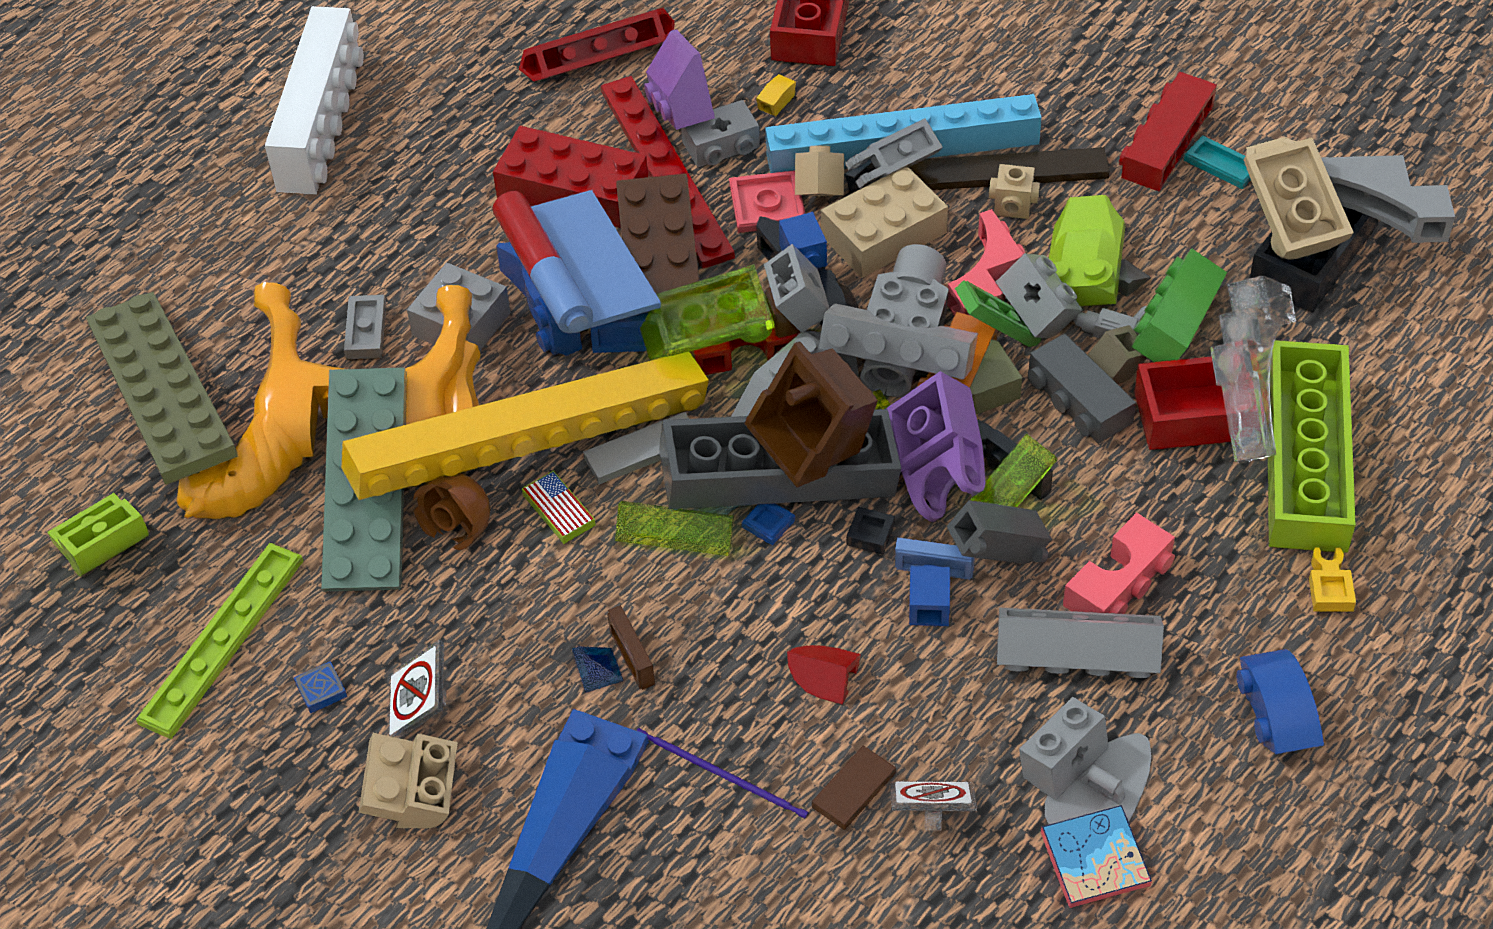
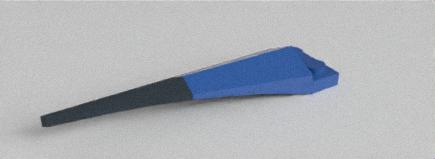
(576, 788)

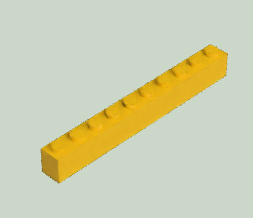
(522, 425)

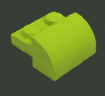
(99, 533)

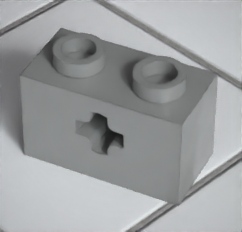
(728, 134)
(797, 288)
(1039, 295)
(1064, 747)

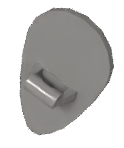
(1110, 781)

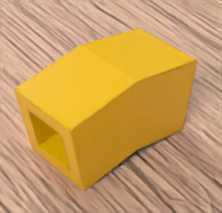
(776, 95)

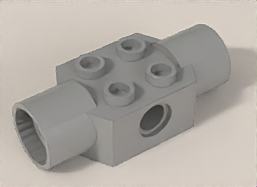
(910, 298)

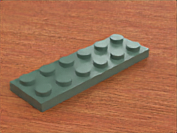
(367, 534)

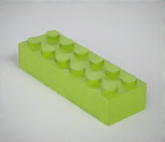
(1312, 430)

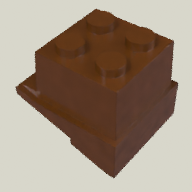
(812, 414)

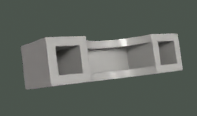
(925, 349)

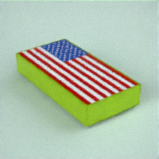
(558, 507)

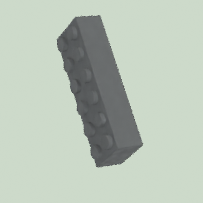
(725, 465)

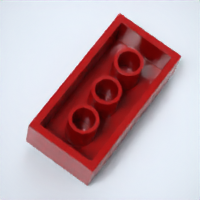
(808, 31)
(558, 166)

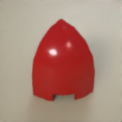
(823, 670)

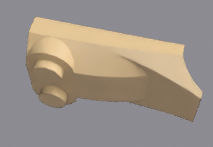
(1297, 197)

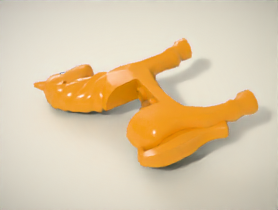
(294, 389)

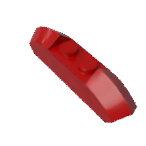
(596, 44)

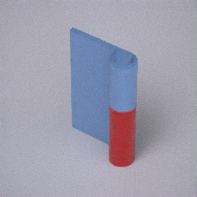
(575, 259)

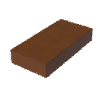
(630, 647)
(853, 787)

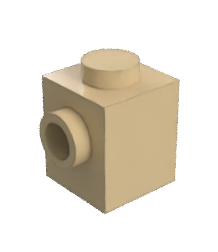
(819, 172)

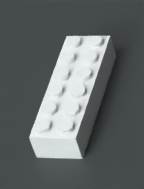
(314, 101)

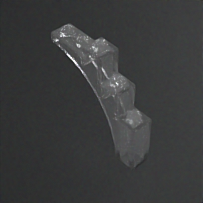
(1245, 362)

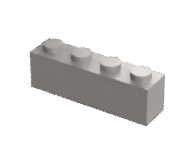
(1079, 641)

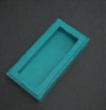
(1218, 161)

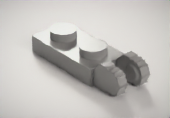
(896, 152)

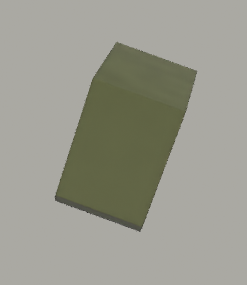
(996, 380)

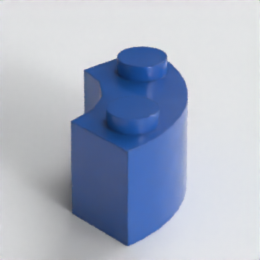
(1281, 701)

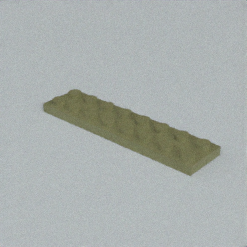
(161, 388)

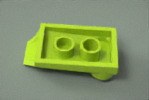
(1089, 249)

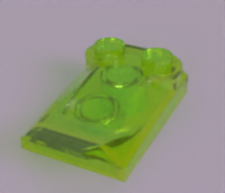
(708, 314)

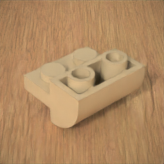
(408, 780)

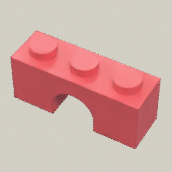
(1142, 551)

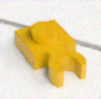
(1329, 586)

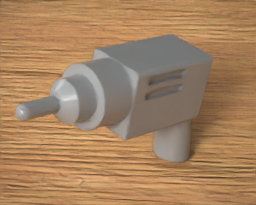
(1107, 320)

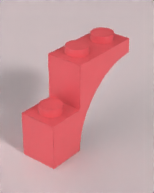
(998, 257)

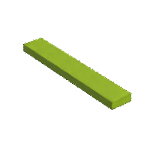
(219, 641)

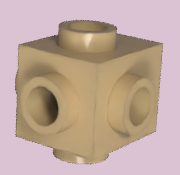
(1014, 191)

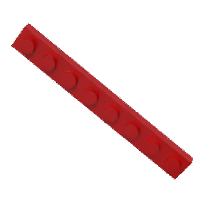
(662, 160)

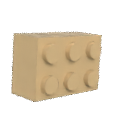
(882, 219)

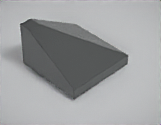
(1130, 278)

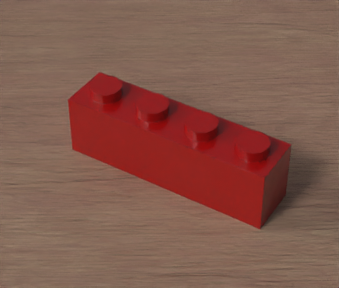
(1167, 131)

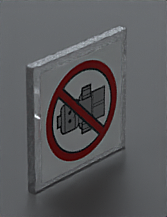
(416, 691)
(933, 799)

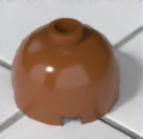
(452, 502)

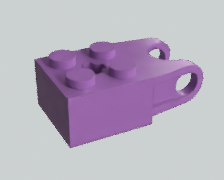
(938, 443)

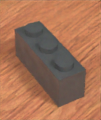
(1081, 389)

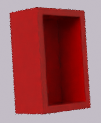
(1181, 403)

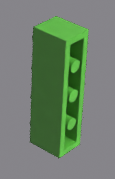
(1178, 307)

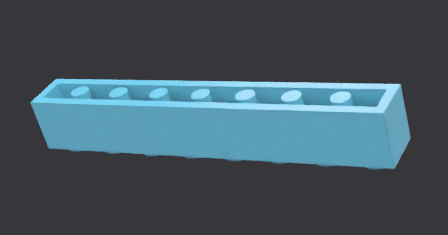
(958, 126)

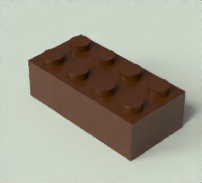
(659, 229)

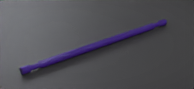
(724, 774)

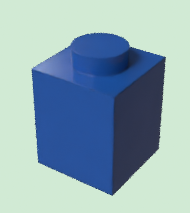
(806, 236)
(929, 595)

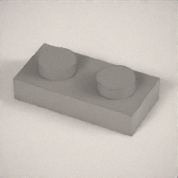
(365, 327)

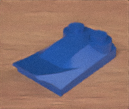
(550, 335)

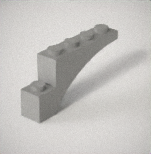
(1383, 191)

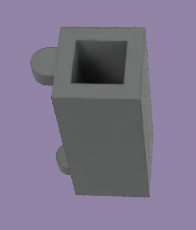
(1000, 533)

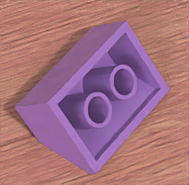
(679, 83)

